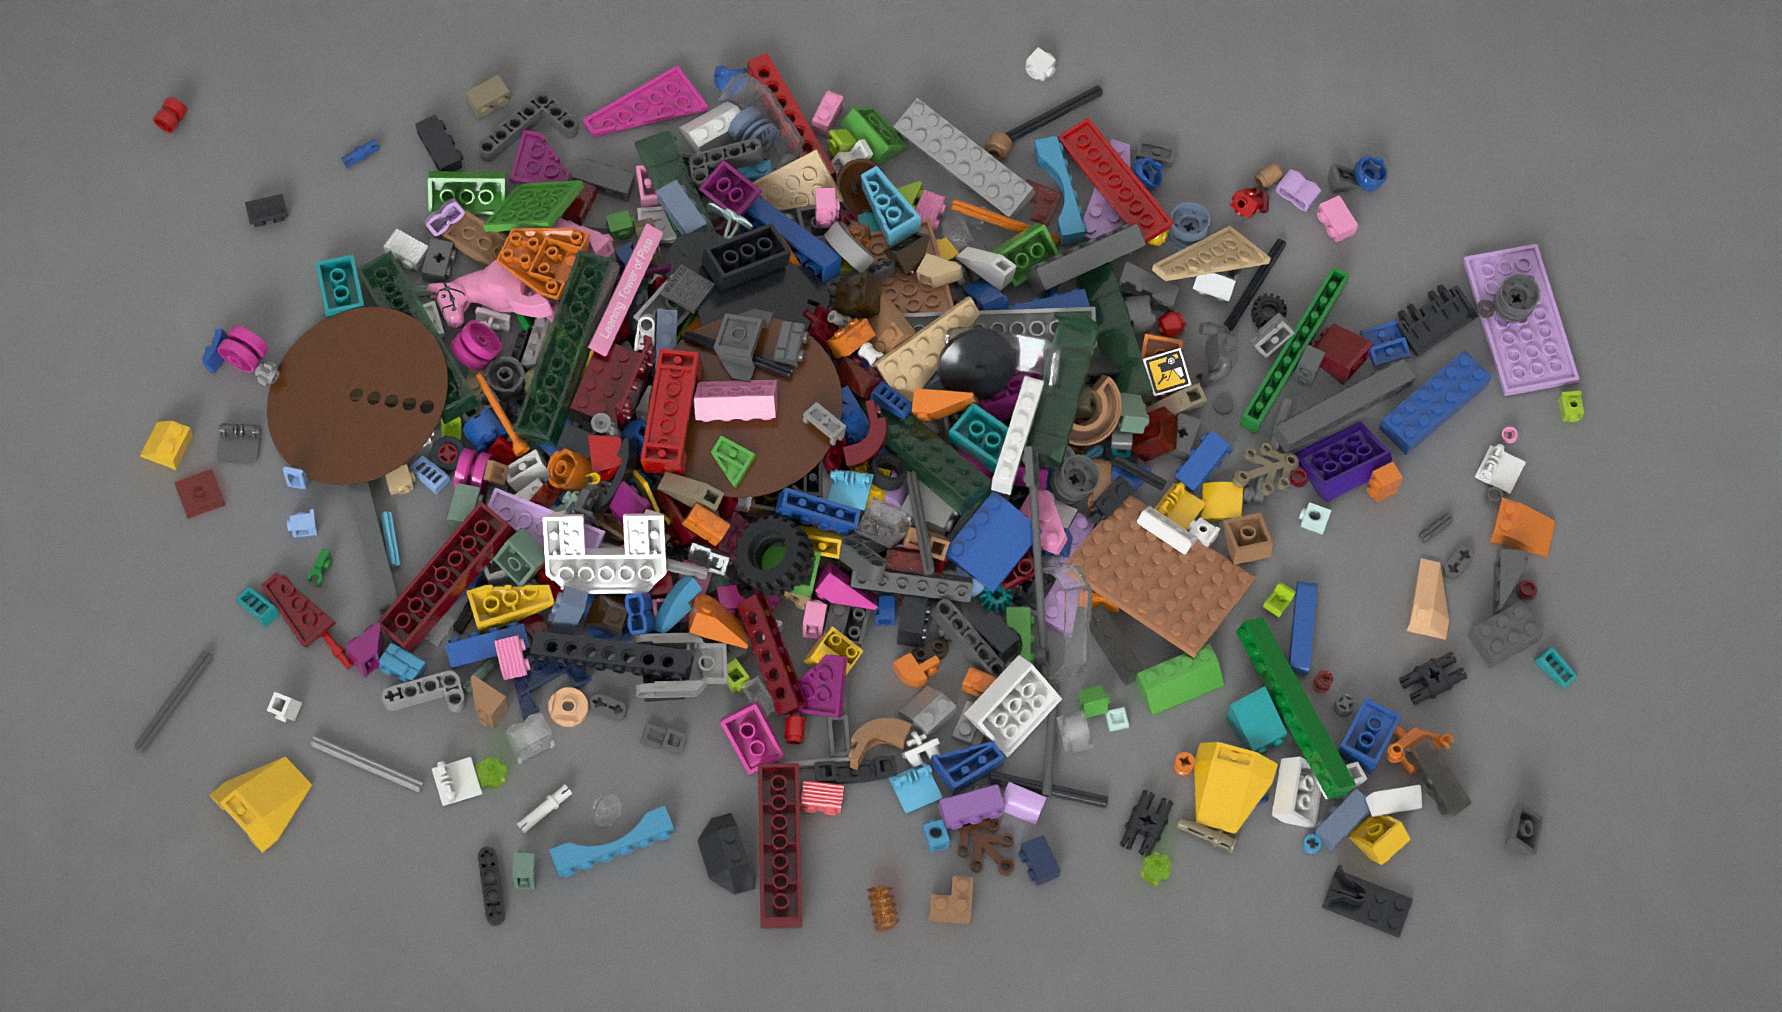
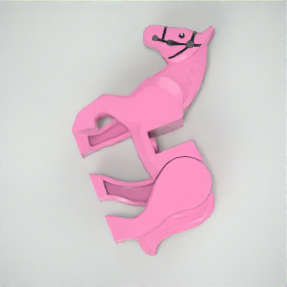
(502, 290)

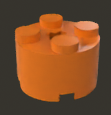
(569, 470)

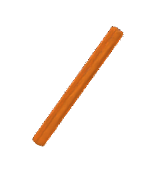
(994, 218)

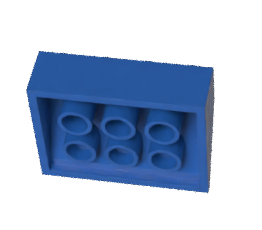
(992, 542)

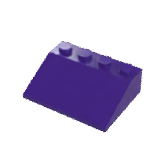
(1343, 460)

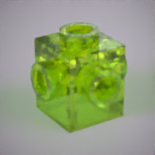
(491, 772)
(1156, 868)

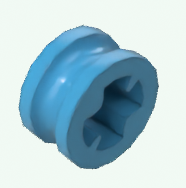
(1317, 841)

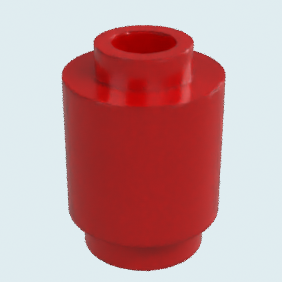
(794, 729)

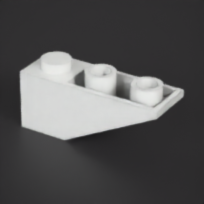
(988, 265)

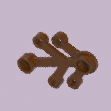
(983, 841)

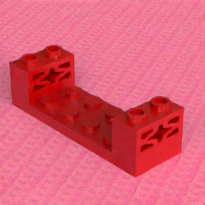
(670, 411)

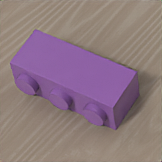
(971, 807)

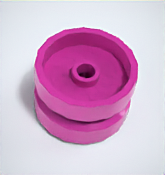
(476, 345)
(243, 349)
(471, 469)

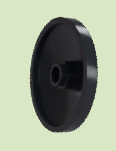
(977, 363)

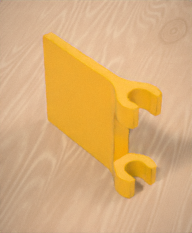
(646, 492)

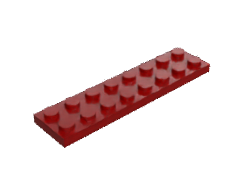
(1114, 179)

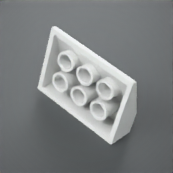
(1013, 705)

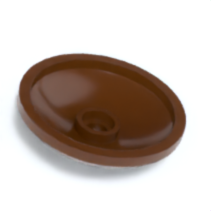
(847, 178)

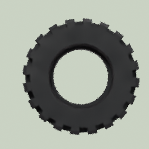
(756, 542)

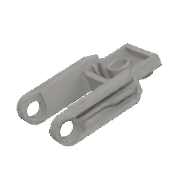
(707, 668)

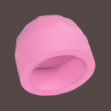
(1505, 434)

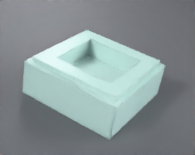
(1117, 719)

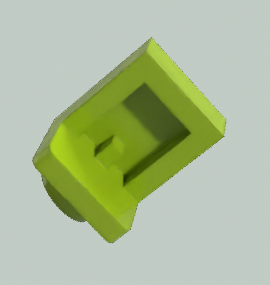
(452, 428)
(1279, 599)

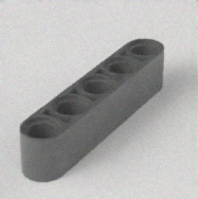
(959, 635)

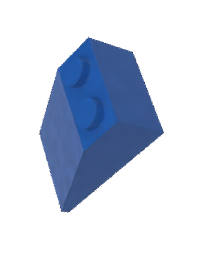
(1369, 735)

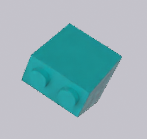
(1256, 722)

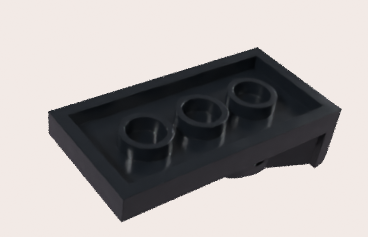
(1367, 903)

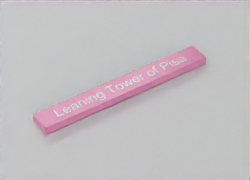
(625, 290)

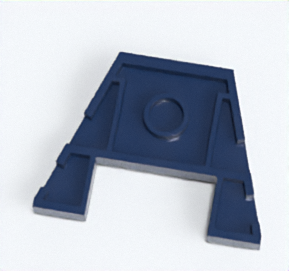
(540, 675)

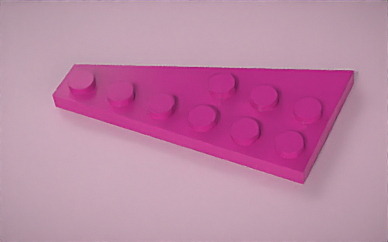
(658, 100)

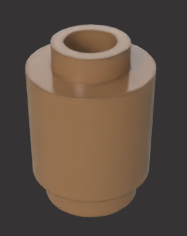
(1269, 175)

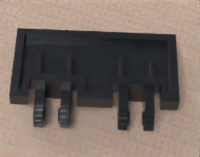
(1438, 319)

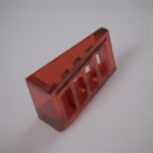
(545, 496)

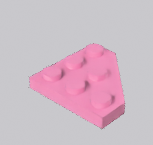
(1053, 534)

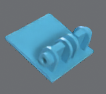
(850, 488)
(915, 787)

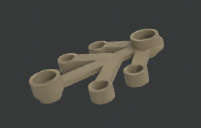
(1268, 468)

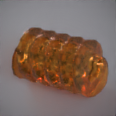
(882, 907)

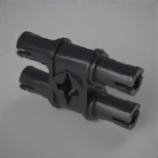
(1431, 686)
(1153, 830)

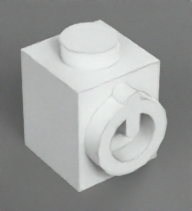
(1040, 65)

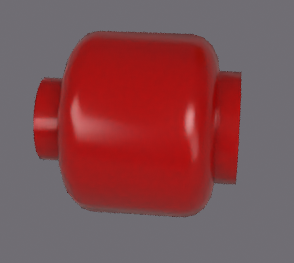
(1171, 324)

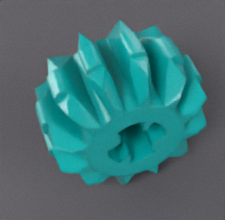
(988, 599)

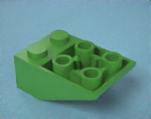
(775, 555)

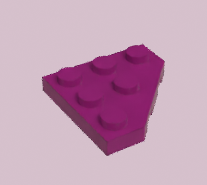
(537, 161)
(825, 687)

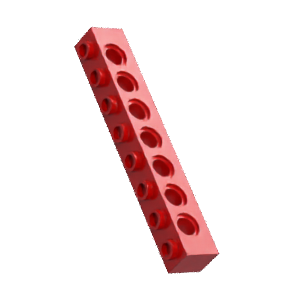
(764, 66)

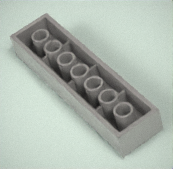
(964, 159)

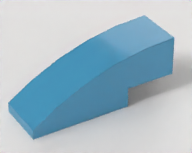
(676, 604)

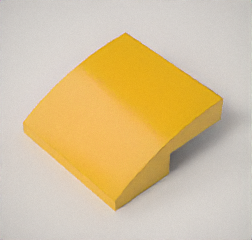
(1222, 501)

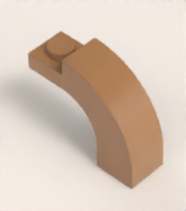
(876, 732)

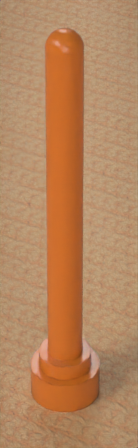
(519, 446)

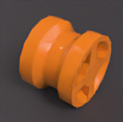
(1183, 768)

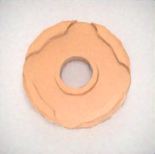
(572, 717)

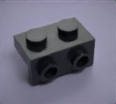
(266, 209)
(1026, 592)

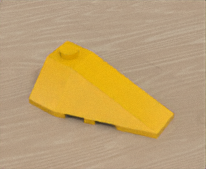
(507, 604)

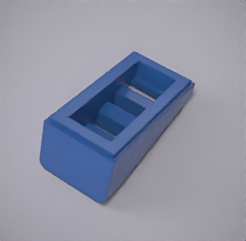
(883, 392)

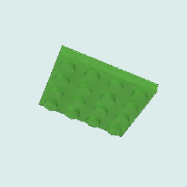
(533, 205)

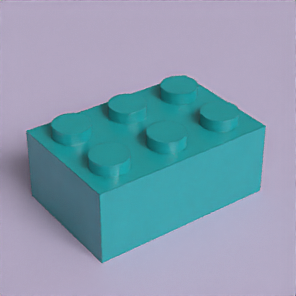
(339, 284)
(979, 436)

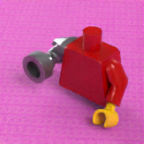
(604, 448)

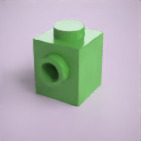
(620, 225)
(1094, 701)

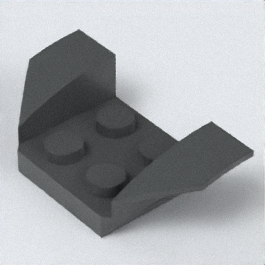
(738, 341)

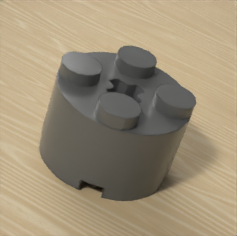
(1140, 313)
(505, 377)

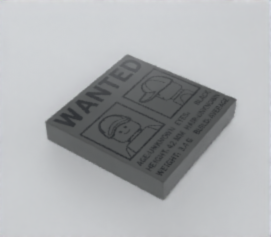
(687, 289)

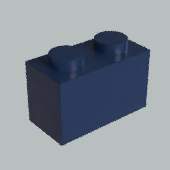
(1039, 860)

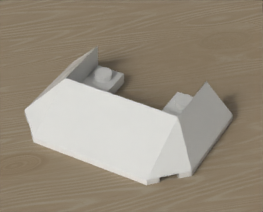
(605, 569)

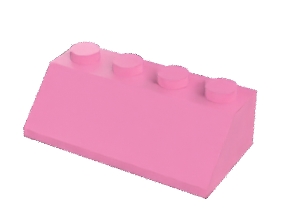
(736, 400)

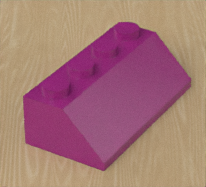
(1004, 402)

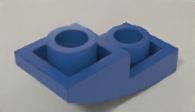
(211, 356)

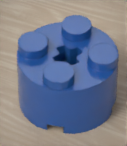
(484, 430)

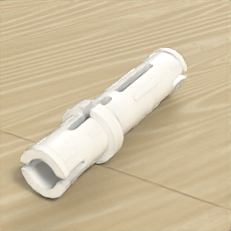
(551, 802)

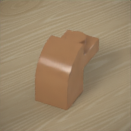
(938, 542)

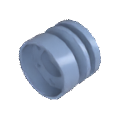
(753, 124)
(1189, 225)

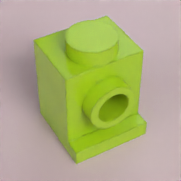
(1566, 401)
(735, 670)

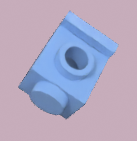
(302, 524)

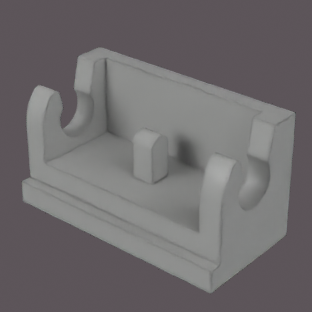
(825, 422)

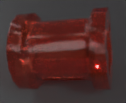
(1318, 684)

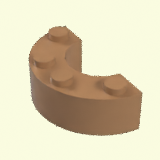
(1105, 416)

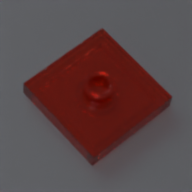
(199, 493)

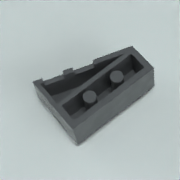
(1141, 282)

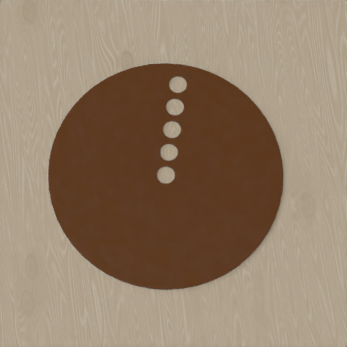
(348, 440)
(783, 445)

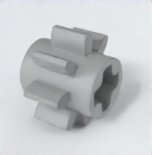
(267, 373)

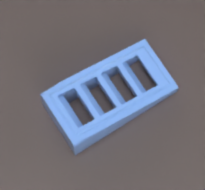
(296, 478)
(438, 485)

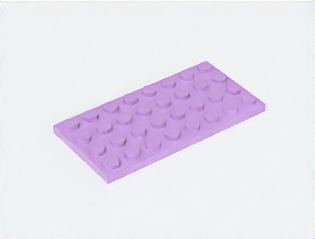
(1529, 352)

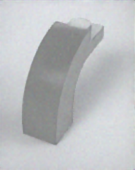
(848, 247)

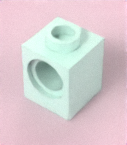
(1314, 525)

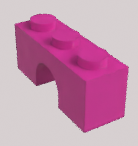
(729, 597)

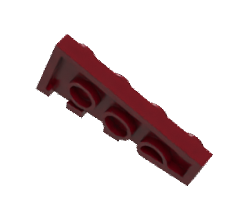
(298, 611)

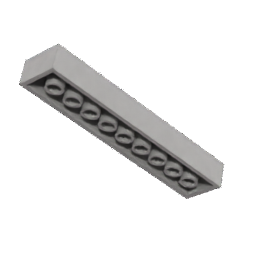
(1019, 321)

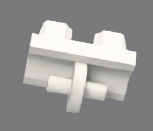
(493, 319)
(912, 755)

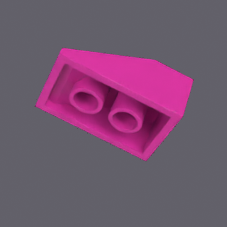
(835, 587)
(752, 736)

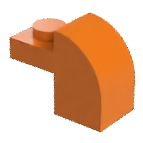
(914, 674)

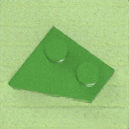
(732, 459)

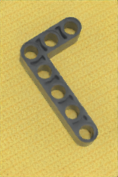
(527, 122)
(862, 556)

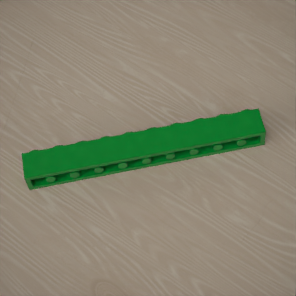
(1293, 350)
(1295, 708)

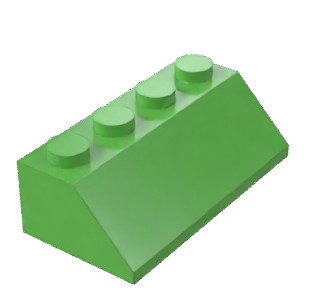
(474, 191)
(1179, 680)

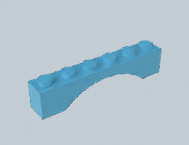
(1050, 158)
(572, 857)

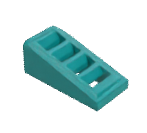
(266, 615)
(1560, 662)

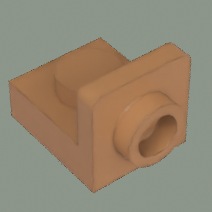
(495, 472)

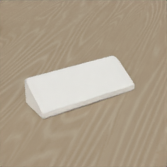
(1166, 530)
(1395, 800)

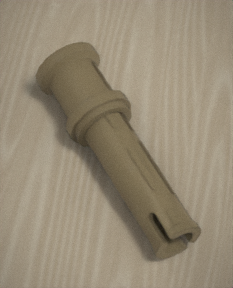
(1217, 837)

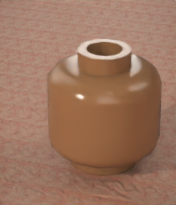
(998, 145)

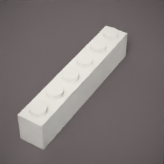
(1017, 435)

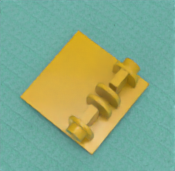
(1180, 505)

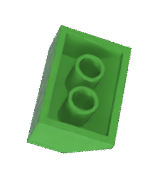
(880, 136)

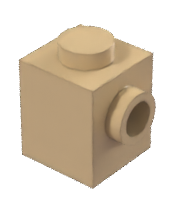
(400, 480)

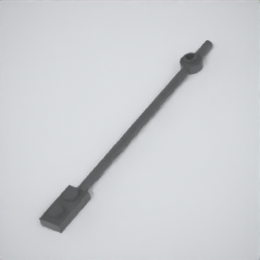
(1032, 480)

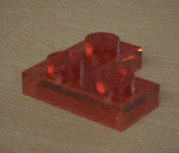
(1046, 203)

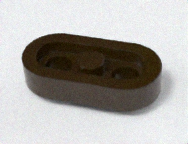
(929, 650)

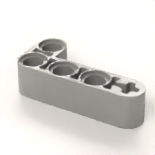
(423, 695)

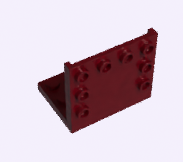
(614, 382)

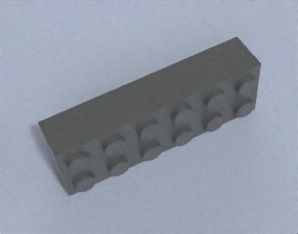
(1083, 259)

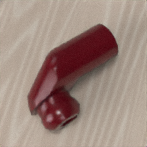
(1264, 208)

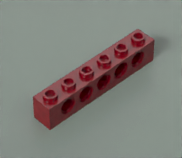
(780, 659)

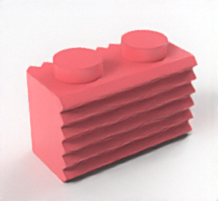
(822, 797)

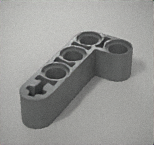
(735, 154)

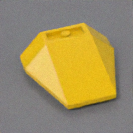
(1229, 784)
(264, 800)

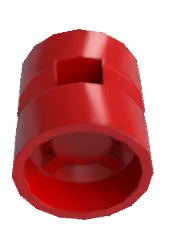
(171, 112)

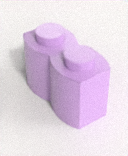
(1298, 190)
(441, 219)

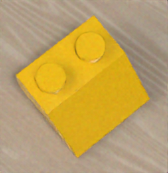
(167, 443)
(1379, 837)

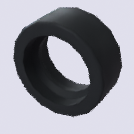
(890, 461)

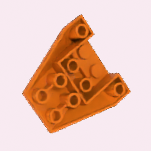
(543, 257)

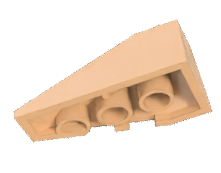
(1429, 605)

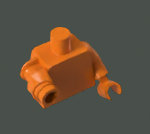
(1396, 752)

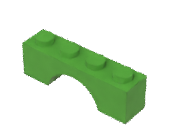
(1021, 621)

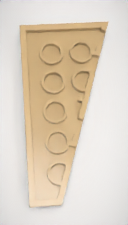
(796, 182)
(1213, 254)
(917, 358)

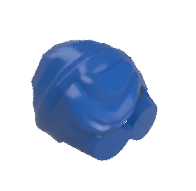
(723, 75)
(1144, 173)
(1368, 175)

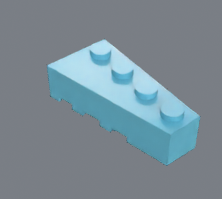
(890, 208)

